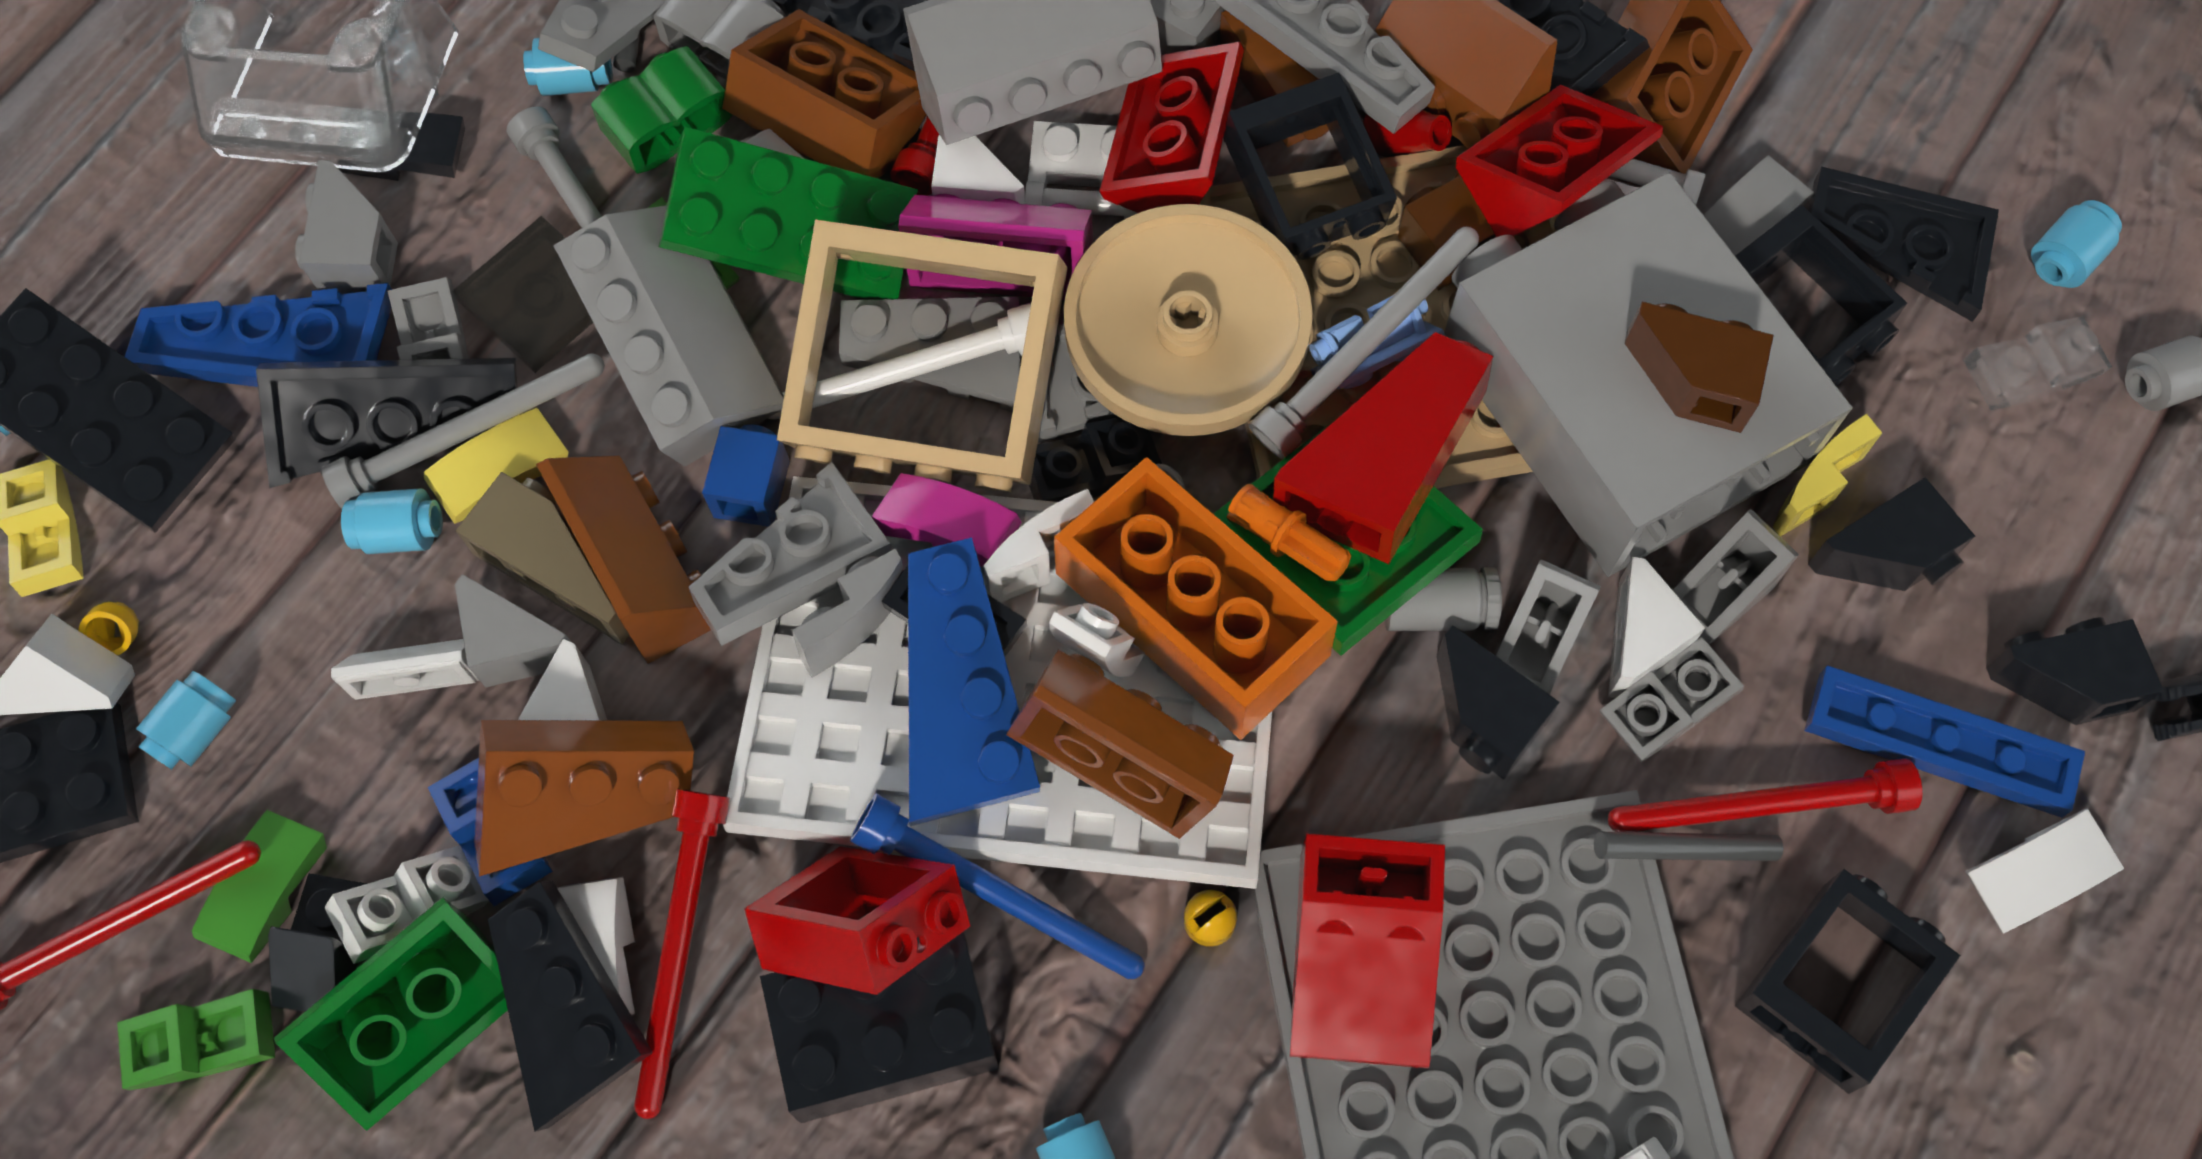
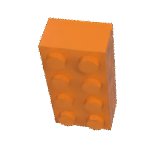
(1195, 597)

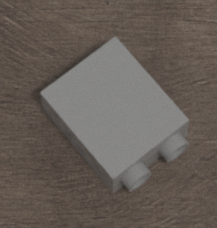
(1581, 401)

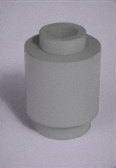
(2166, 374)

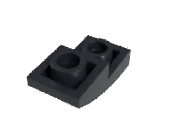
(1090, 461)

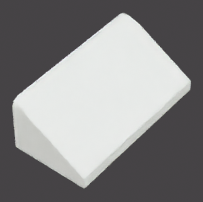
(404, 670)

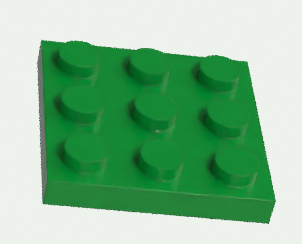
(1368, 587)

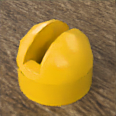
(100, 626)
(1218, 928)

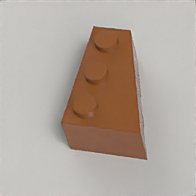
(572, 783)

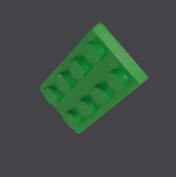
(762, 206)

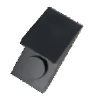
(310, 955)

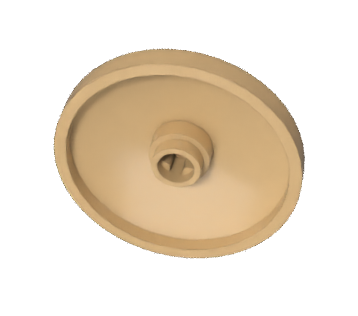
(1187, 319)

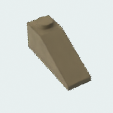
(528, 540)

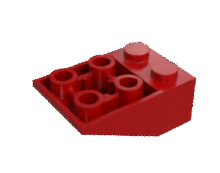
(1367, 950)

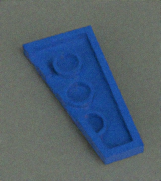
(232, 340)
(958, 691)

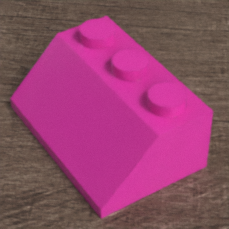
(998, 222)

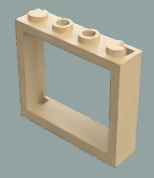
(938, 255)

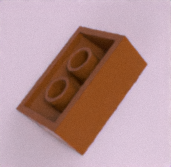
(1478, 58)
(1681, 76)
(825, 94)
(628, 549)
(1123, 744)

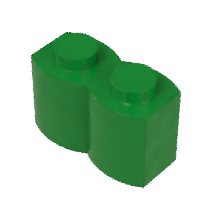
(649, 110)

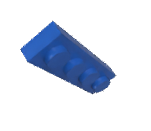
(1945, 741)

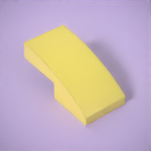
(508, 448)
(1822, 479)
(39, 528)

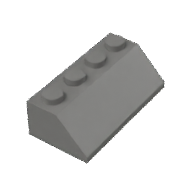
(1019, 58)
(669, 332)

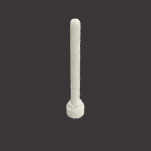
(1008, 335)

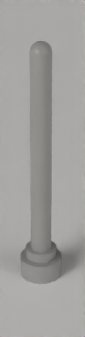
(537, 137)
(1281, 426)
(350, 478)

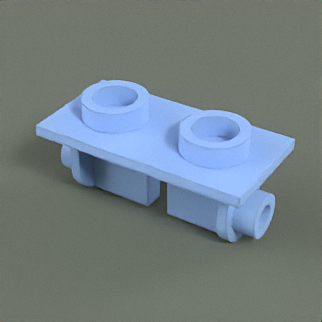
(1395, 347)

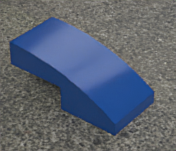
(457, 802)

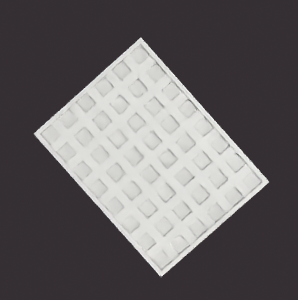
(833, 740)

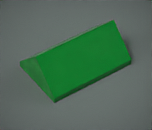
(400, 1014)

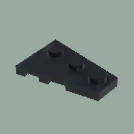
(1911, 235)

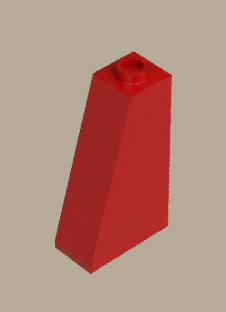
(1387, 450)

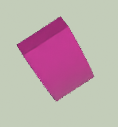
(944, 514)

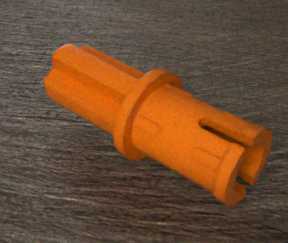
(1288, 533)

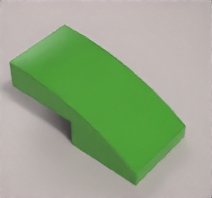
(250, 902)
(195, 1041)

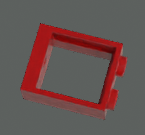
(814, 928)

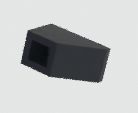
(2082, 674)

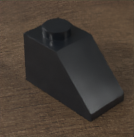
(1898, 542)
(1489, 705)

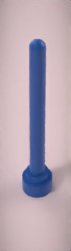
(887, 830)

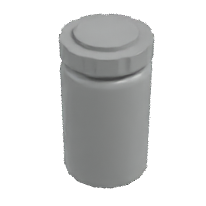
(1453, 598)

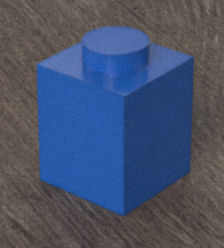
(746, 475)

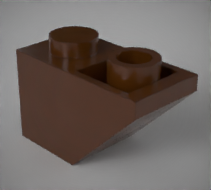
(1435, 216)
(1701, 364)

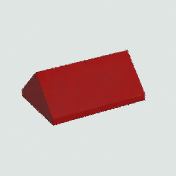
(1172, 130)
(1550, 157)

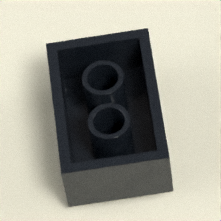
(863, 1048)

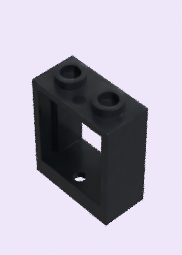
(1289, 115)
(1838, 273)
(1811, 1032)

